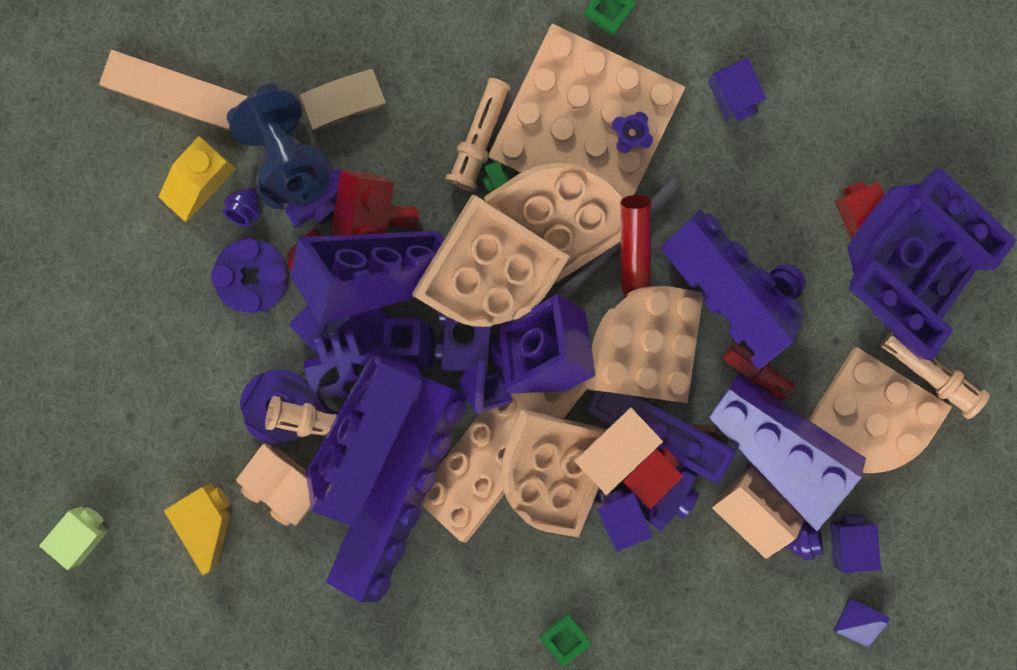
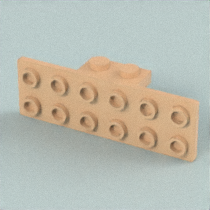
(470, 475)

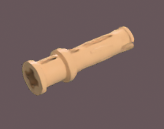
(473, 151)
(947, 382)
(297, 418)

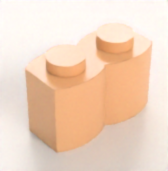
(278, 483)

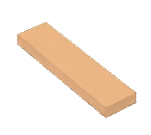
(169, 89)

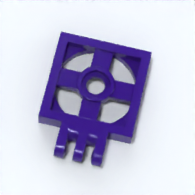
(340, 356)

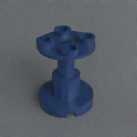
(290, 169)

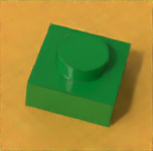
(609, 13)
(496, 176)
(565, 639)

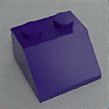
(367, 328)
(547, 348)

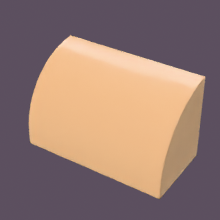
(618, 451)
(759, 513)

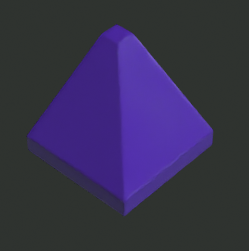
(473, 385)
(495, 391)
(861, 622)

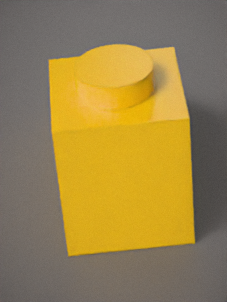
(194, 178)
(202, 524)

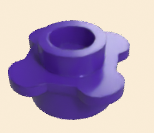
(636, 122)

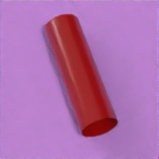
(635, 243)

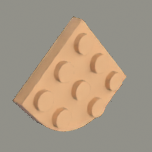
(566, 208)
(489, 268)
(648, 344)
(879, 413)
(542, 472)

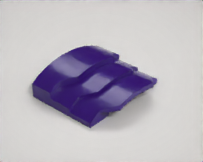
(920, 255)

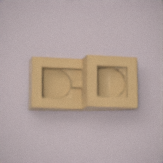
(341, 99)

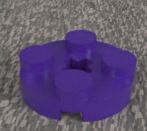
(272, 273)
(257, 396)

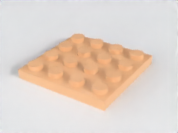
(570, 106)

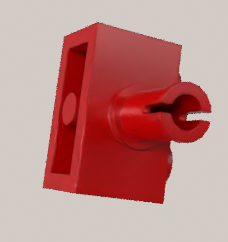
(366, 206)

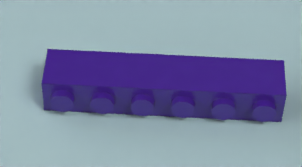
(395, 499)

